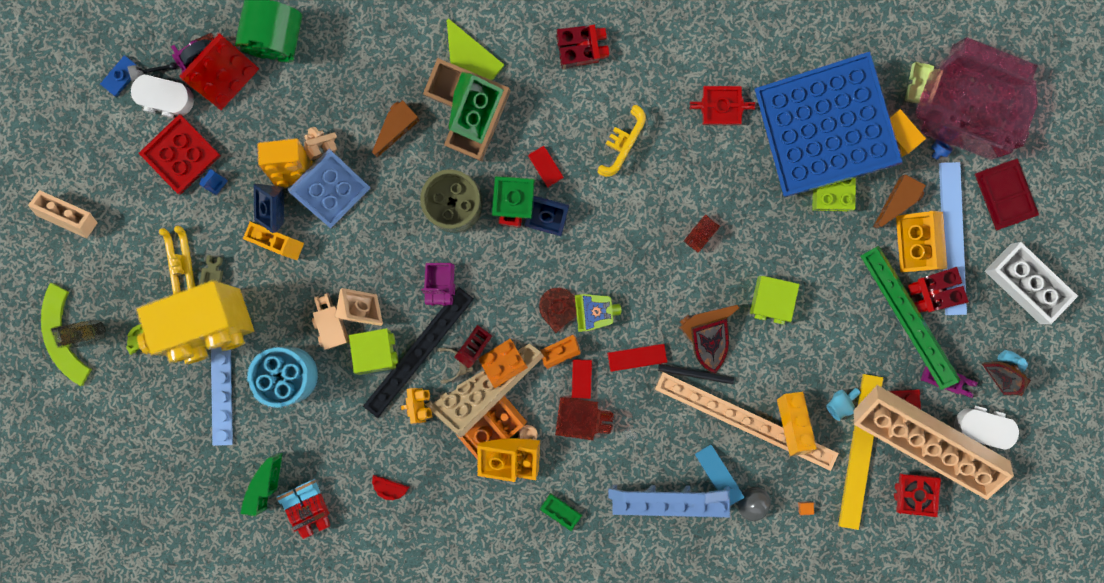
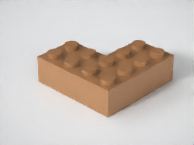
(441, 89)

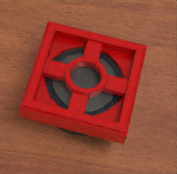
(916, 494)

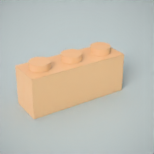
(63, 214)

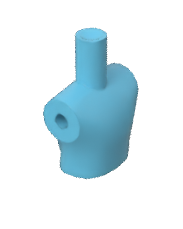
(1011, 358)
(842, 404)

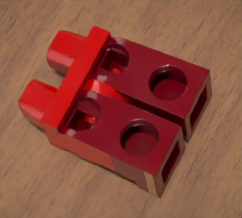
(580, 45)
(933, 293)

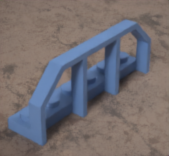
(670, 503)

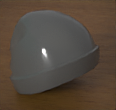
(754, 504)

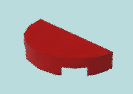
(387, 488)

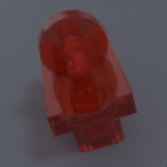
(701, 233)

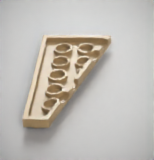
(476, 396)

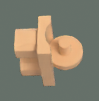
(316, 140)

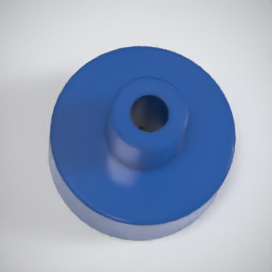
(940, 149)

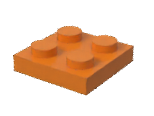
(502, 363)

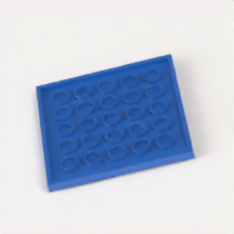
(828, 125)

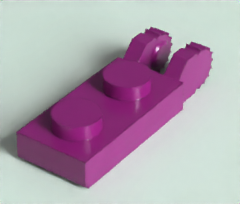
(956, 388)

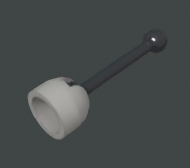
(136, 71)

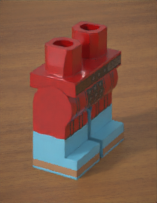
(305, 506)

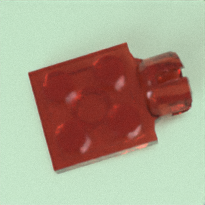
(582, 419)

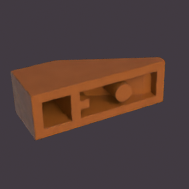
(396, 124)
(904, 195)
(705, 317)

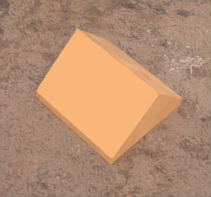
(358, 307)

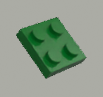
(513, 197)

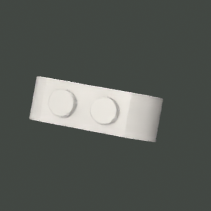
(162, 96)
(987, 428)

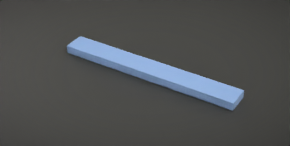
(953, 225)

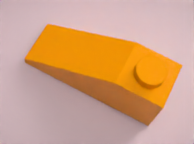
(274, 242)

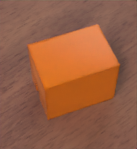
(806, 508)

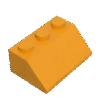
(921, 241)

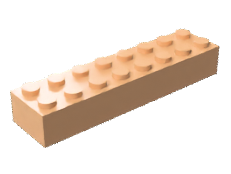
(932, 442)

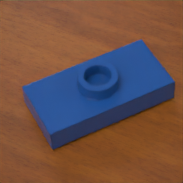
(118, 77)

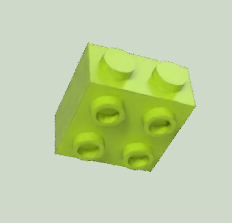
(835, 197)
(774, 299)
(373, 351)

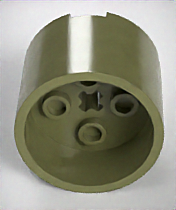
(436, 199)

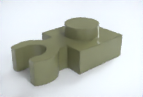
(212, 272)

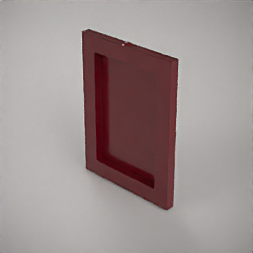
(1006, 194)

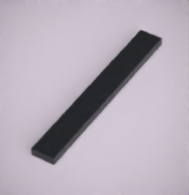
(417, 353)

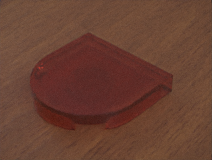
(557, 307)

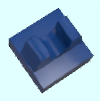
(213, 182)

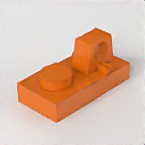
(560, 351)

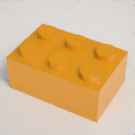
(283, 161)

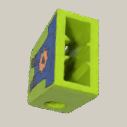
(595, 311)

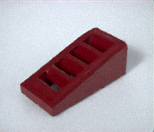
(465, 355)

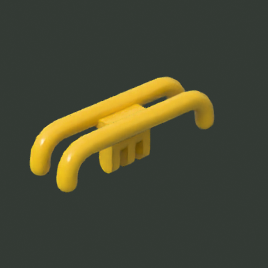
(623, 142)
(178, 263)

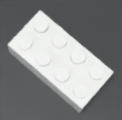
(1031, 283)

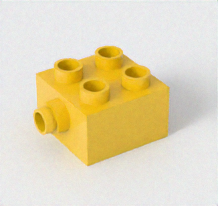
(194, 321)

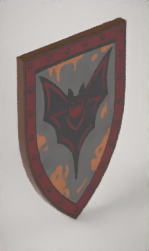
(711, 343)
(1007, 378)

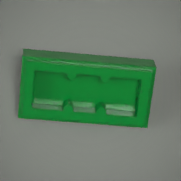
(560, 512)

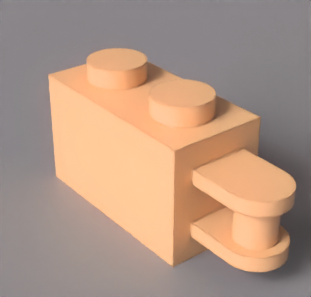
(330, 328)

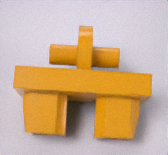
(415, 405)

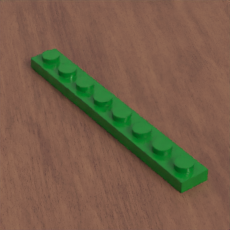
(910, 318)

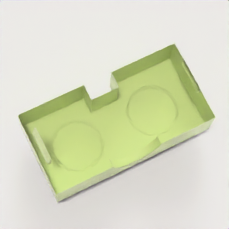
(919, 75)

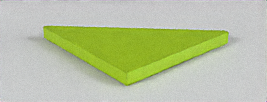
(471, 55)

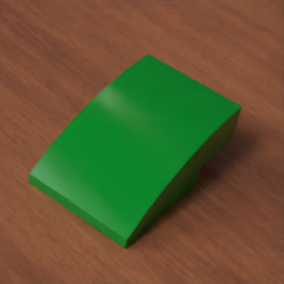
(262, 486)

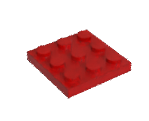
(219, 72)
(179, 154)

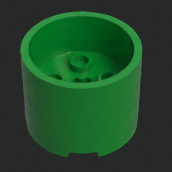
(268, 30)

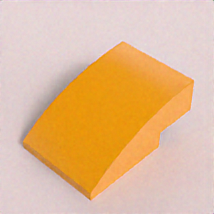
(508, 459)

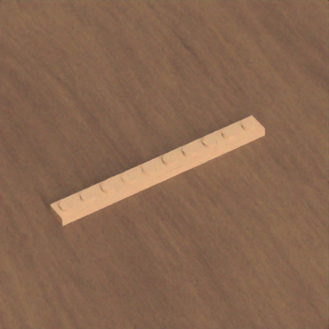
(738, 417)

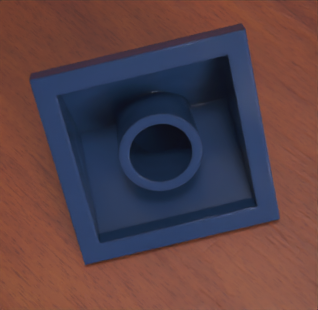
(269, 206)
(548, 216)

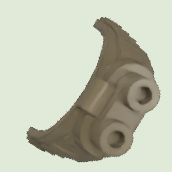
(462, 368)

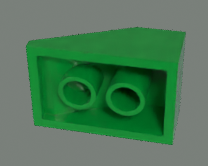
(473, 107)

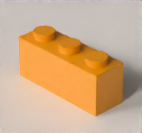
(796, 424)

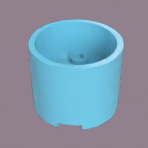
(298, 372)

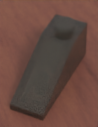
(79, 333)

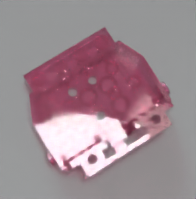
(999, 115)

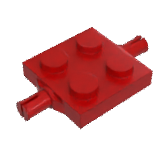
(722, 105)

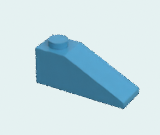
(718, 473)

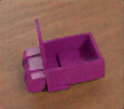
(439, 284)

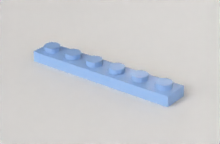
(221, 397)

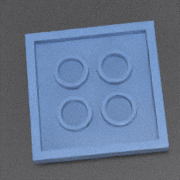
(329, 188)

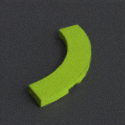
(51, 317)

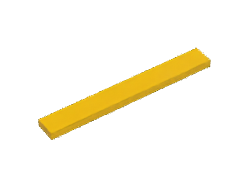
(858, 464)

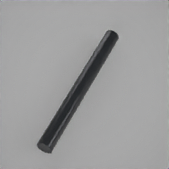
(695, 374)

